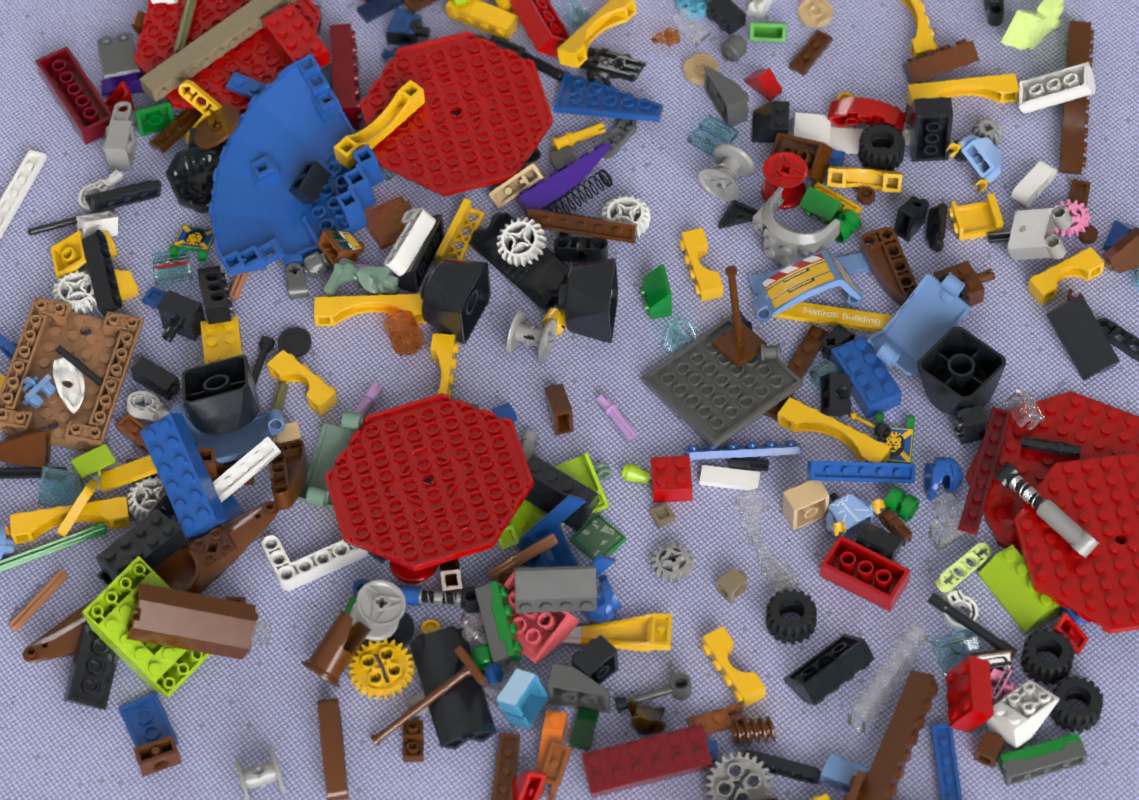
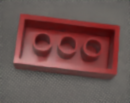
(541, 25)
(294, 36)
(865, 573)

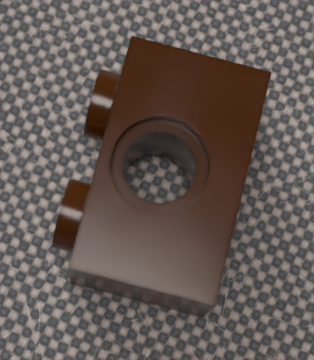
(157, 755)

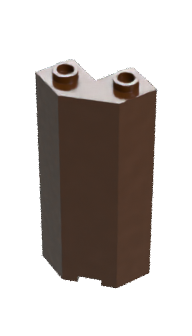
(191, 621)

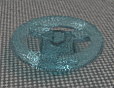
(577, 14)
(671, 336)

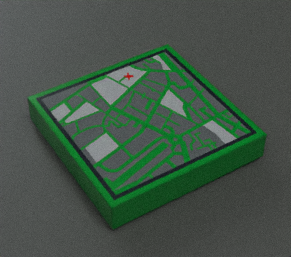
(597, 538)

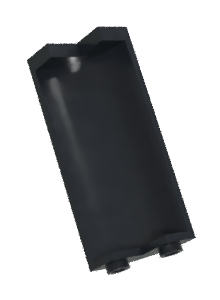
(537, 281)
(463, 709)

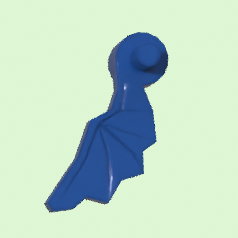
(386, 53)

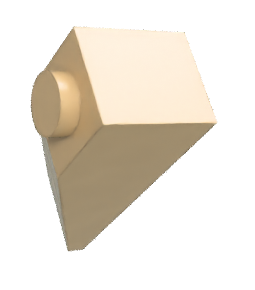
(516, 184)

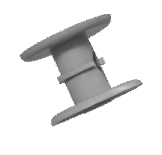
(721, 180)
(531, 335)
(379, 608)
(270, 774)

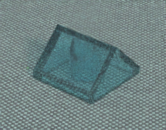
(59, 487)
(954, 648)

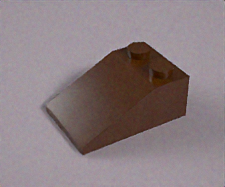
(813, 152)

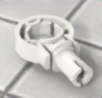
(99, 186)
(153, 412)
(959, 600)

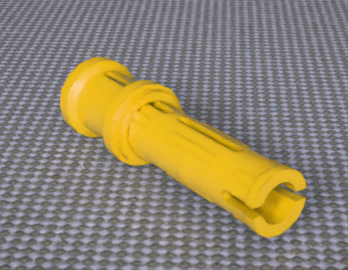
(570, 139)

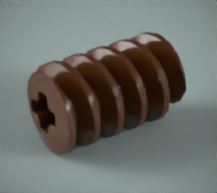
(753, 730)

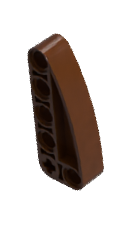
(884, 265)
(288, 473)
(333, 749)

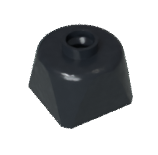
(456, 296)
(590, 299)
(960, 371)
(220, 395)

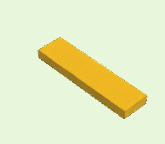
(127, 473)

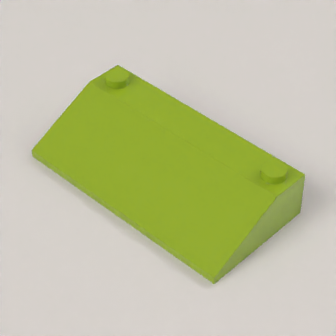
(529, 515)

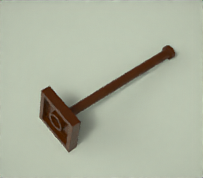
(740, 342)
(469, 668)

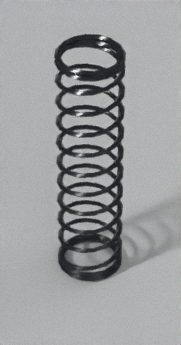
(579, 191)

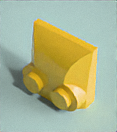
(68, 255)

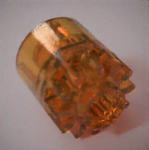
(404, 333)

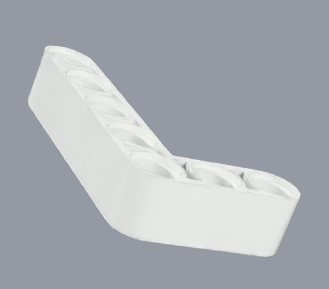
(310, 562)

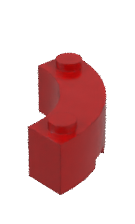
(858, 110)

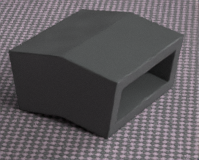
(561, 157)

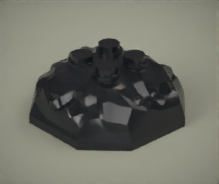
(192, 177)

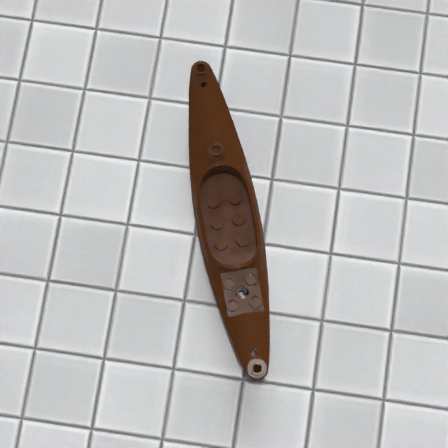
(186, 570)

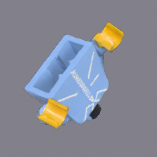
(983, 157)
(850, 514)

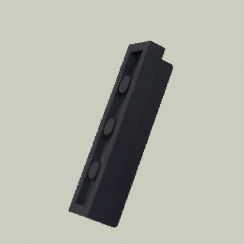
(124, 195)

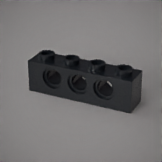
(215, 294)

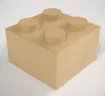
(805, 503)

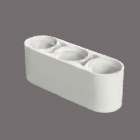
(1034, 183)

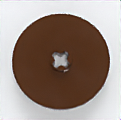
(217, 127)

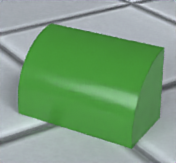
(768, 31)

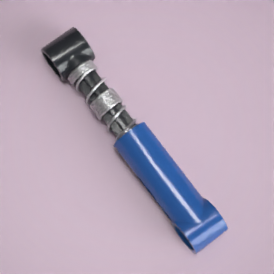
(415, 596)

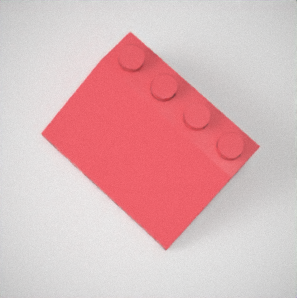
(539, 631)

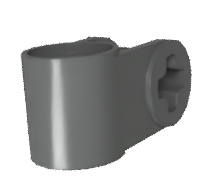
(296, 282)

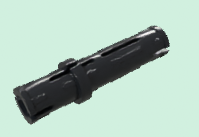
(1051, 447)

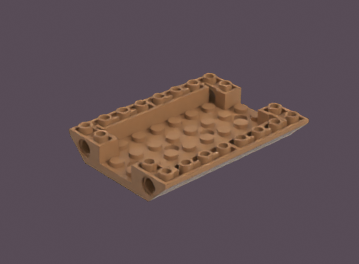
(103, 351)

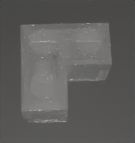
(944, 530)

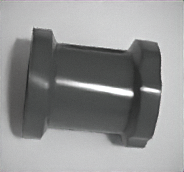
(770, 351)

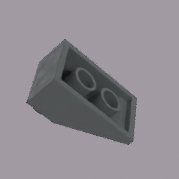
(117, 55)
(726, 97)
(575, 690)

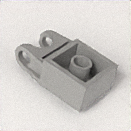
(120, 139)

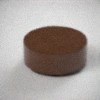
(1089, 236)

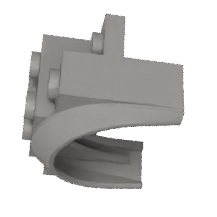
(785, 243)

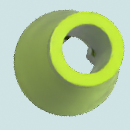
(635, 474)

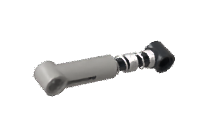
(1047, 511)

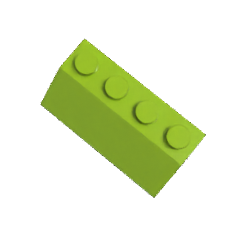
(1011, 585)

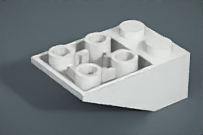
(1021, 713)

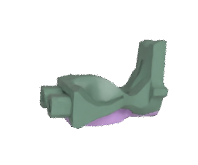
(370, 278)

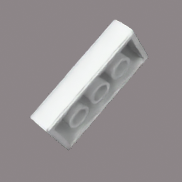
(1056, 88)

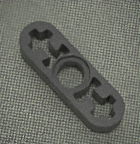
(619, 129)

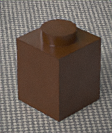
(990, 749)

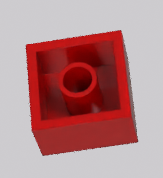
(671, 479)

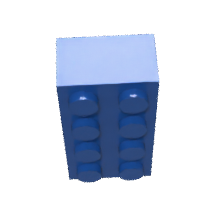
(870, 380)

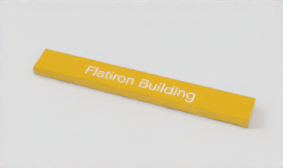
(834, 315)

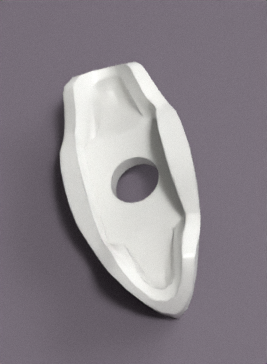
(71, 396)

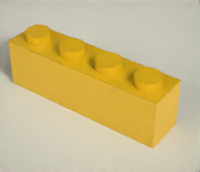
(484, 18)

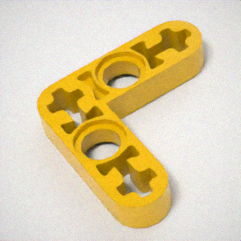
(193, 101)
(78, 506)

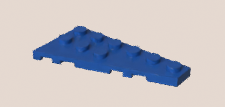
(600, 100)

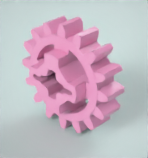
(1078, 222)

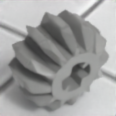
(988, 129)

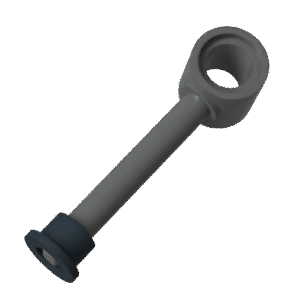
(677, 693)

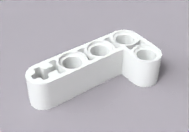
(417, 227)

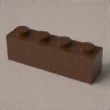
(940, 62)

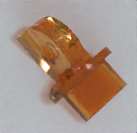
(669, 37)

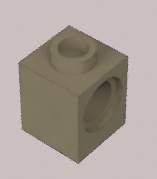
(732, 584)

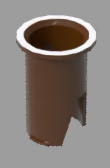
(337, 648)

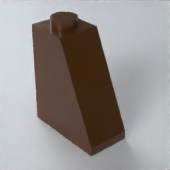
(1124, 254)
(559, 409)
(27, 448)

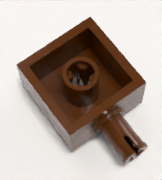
(970, 278)

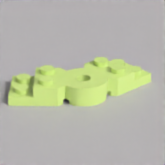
(1030, 28)

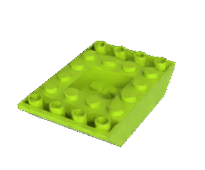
(157, 665)

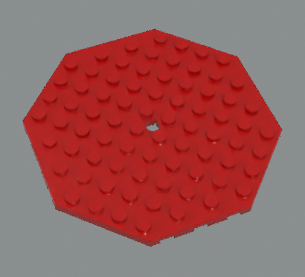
(252, 57)
(498, 122)
(1068, 418)
(1103, 501)
(418, 524)

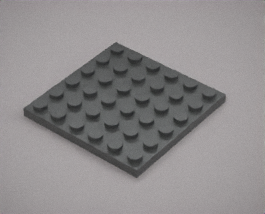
(715, 393)

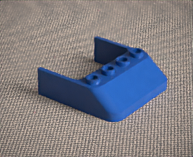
(560, 554)

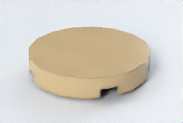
(815, 13)
(695, 68)

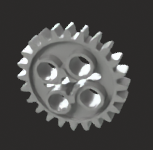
(722, 776)

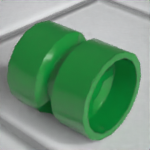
(848, 224)
(901, 503)

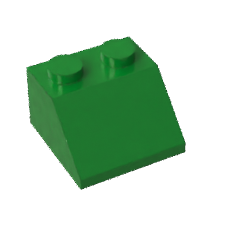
(153, 117)
(657, 293)

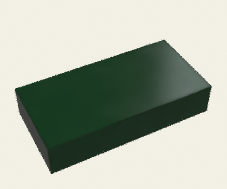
(584, 729)

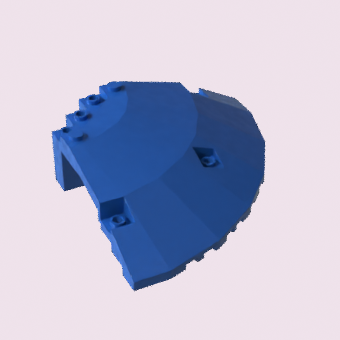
(280, 133)

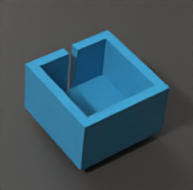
(522, 699)

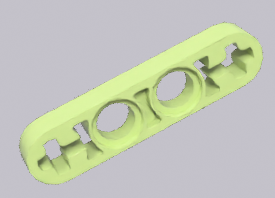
(965, 569)

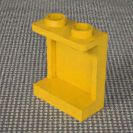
(976, 219)

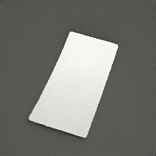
(843, 139)

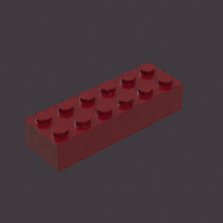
(345, 71)
(75, 94)
(647, 760)

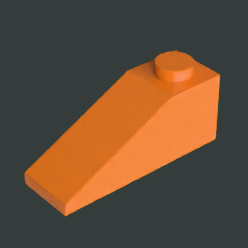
(553, 730)

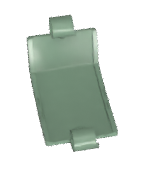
(329, 446)

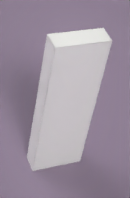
(729, 478)

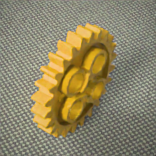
(364, 675)

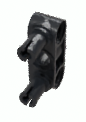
(580, 248)

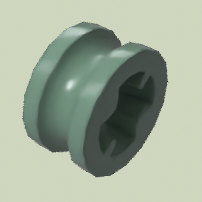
(603, 471)

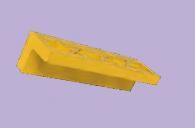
(455, 229)

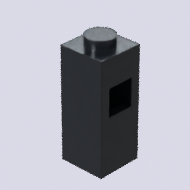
(155, 378)

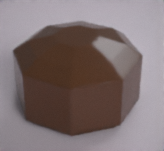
(866, 195)

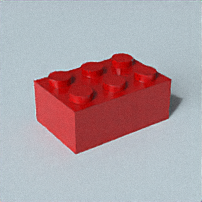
(969, 694)

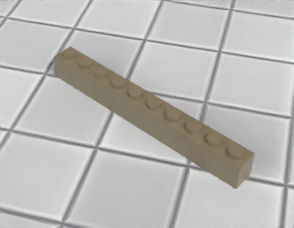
(208, 47)

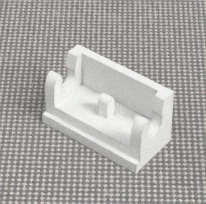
(759, 8)
(100, 221)

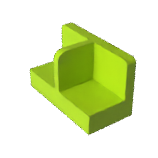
(93, 461)

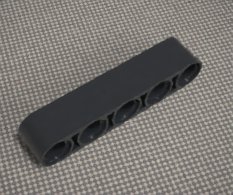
(101, 272)

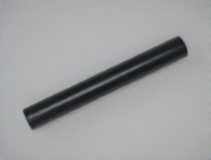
(79, 365)

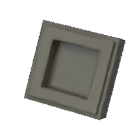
(662, 515)

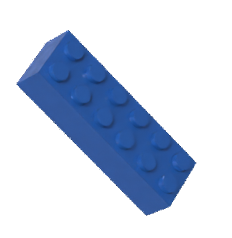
(184, 475)

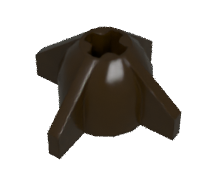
(646, 719)

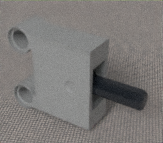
(1034, 235)

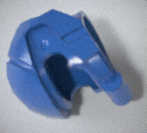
(944, 472)
(606, 603)

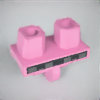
(1001, 679)

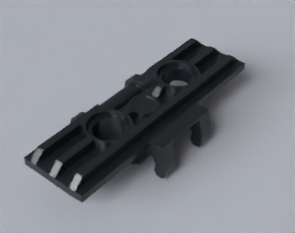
(611, 65)

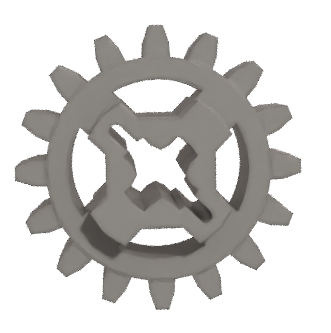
(672, 562)

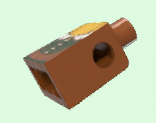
(340, 245)

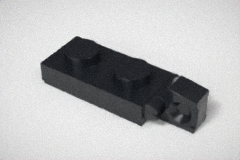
(937, 226)

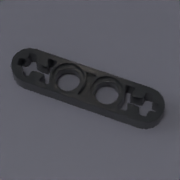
(1123, 345)
(787, 767)

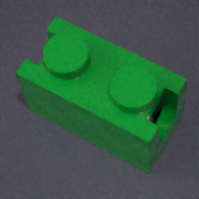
(820, 205)

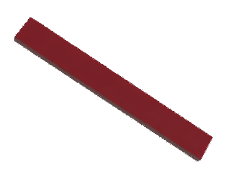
(984, 471)

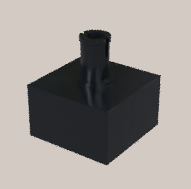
(180, 316)

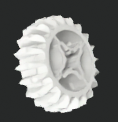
(627, 211)
(525, 231)
(77, 288)
(151, 491)

